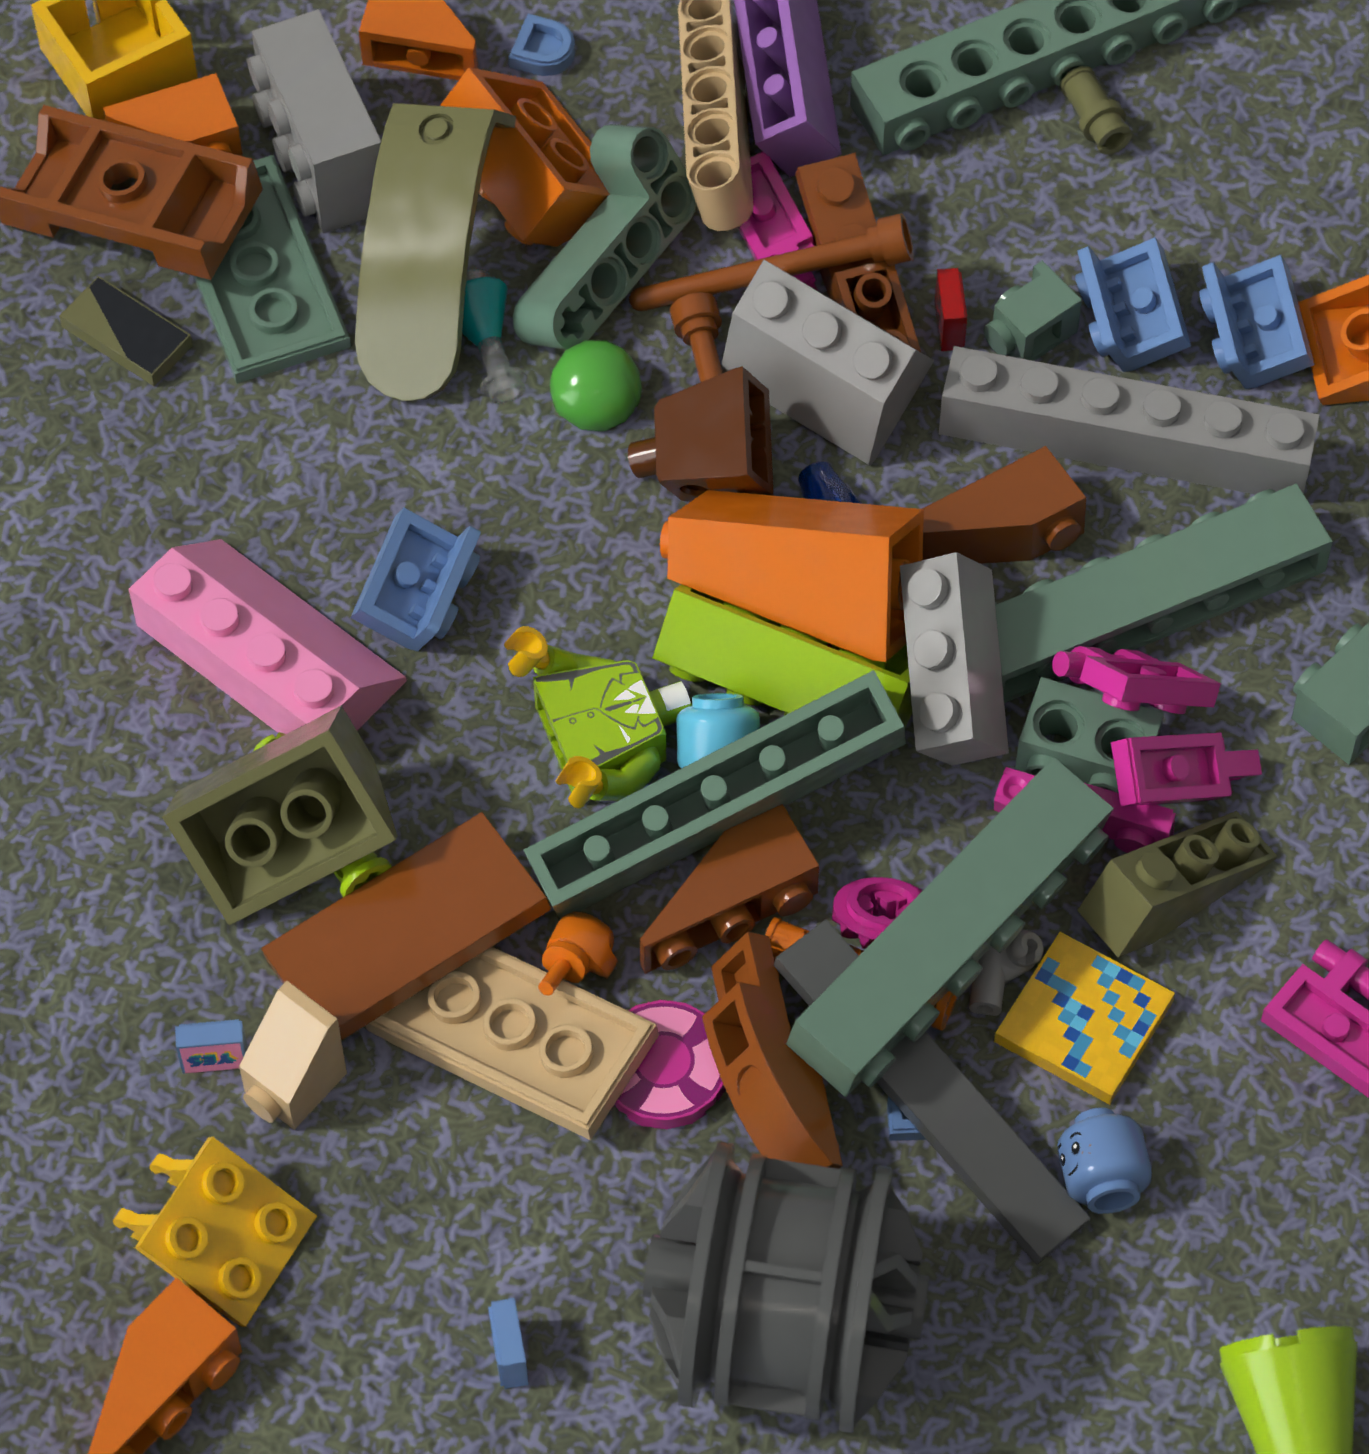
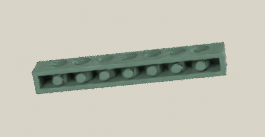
(1009, 59)

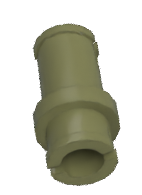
(1100, 117)

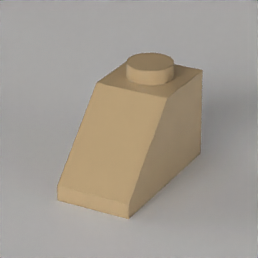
(292, 1058)

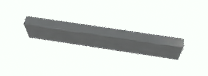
(952, 1115)

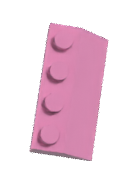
(258, 638)

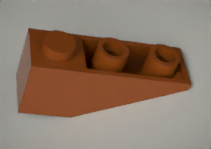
(741, 880)

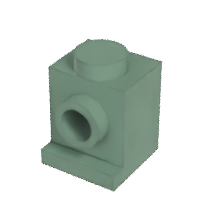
(1034, 316)

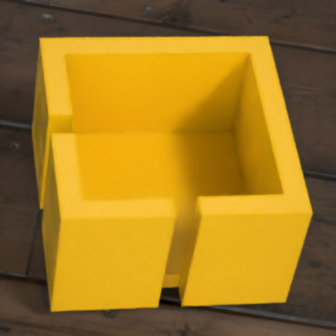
(123, 56)

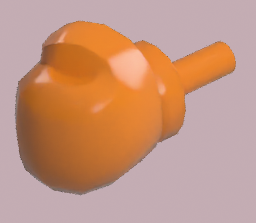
(575, 948)

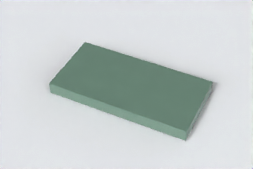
(270, 289)

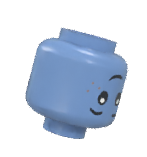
(1104, 1161)

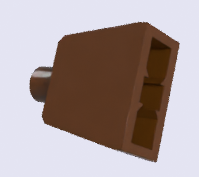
(710, 438)

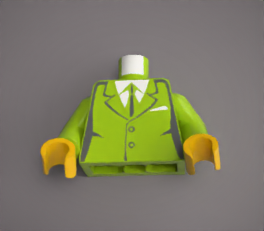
(597, 717)

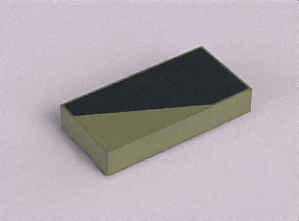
(126, 331)

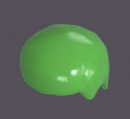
(595, 385)

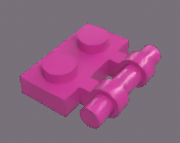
(1137, 678)
(1325, 1020)

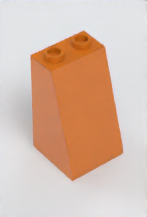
(801, 563)

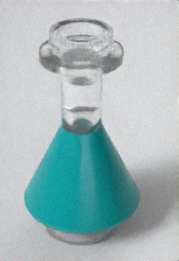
(483, 326)

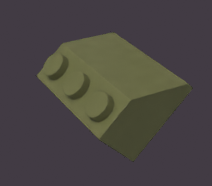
(283, 816)

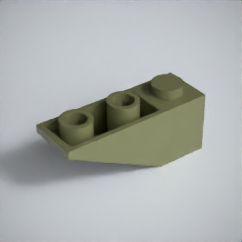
(1172, 880)

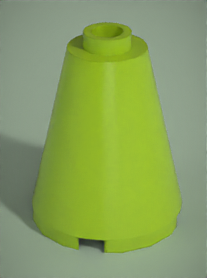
(1295, 1389)

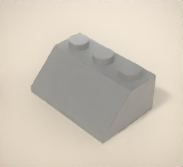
(823, 362)

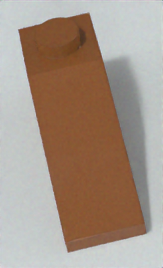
(1008, 513)

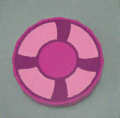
(677, 1074)

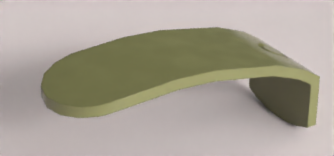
(420, 246)

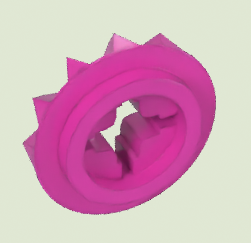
(867, 897)

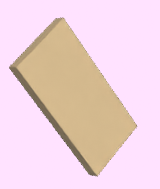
(548, 1054)

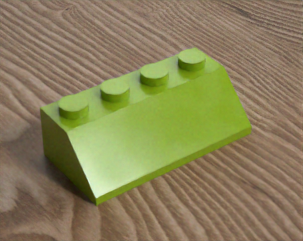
(763, 658)

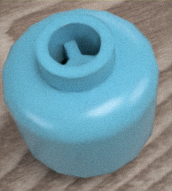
(712, 724)

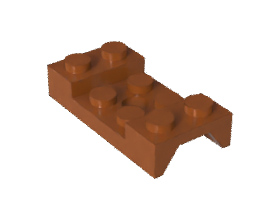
(181, 206)

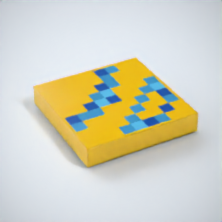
(1084, 1017)

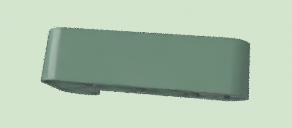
(616, 244)

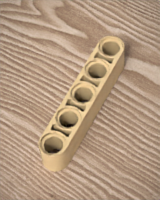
(715, 113)

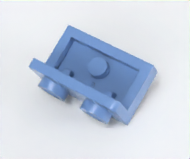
(1132, 305)
(1256, 322)
(416, 580)

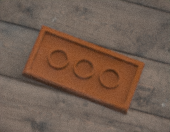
(409, 925)

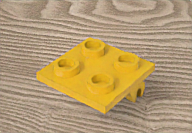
(221, 1229)

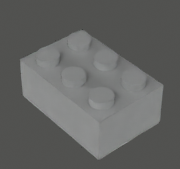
(317, 119)

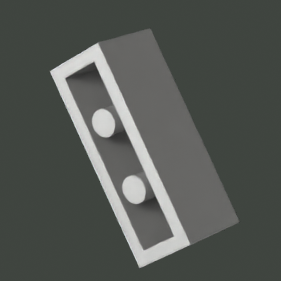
(954, 659)

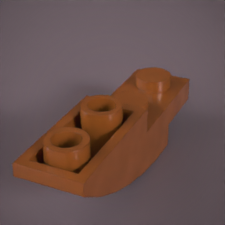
(841, 210)
(767, 1082)

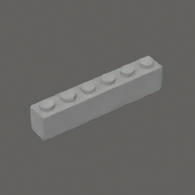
(1126, 423)

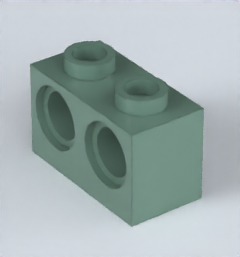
(1088, 726)

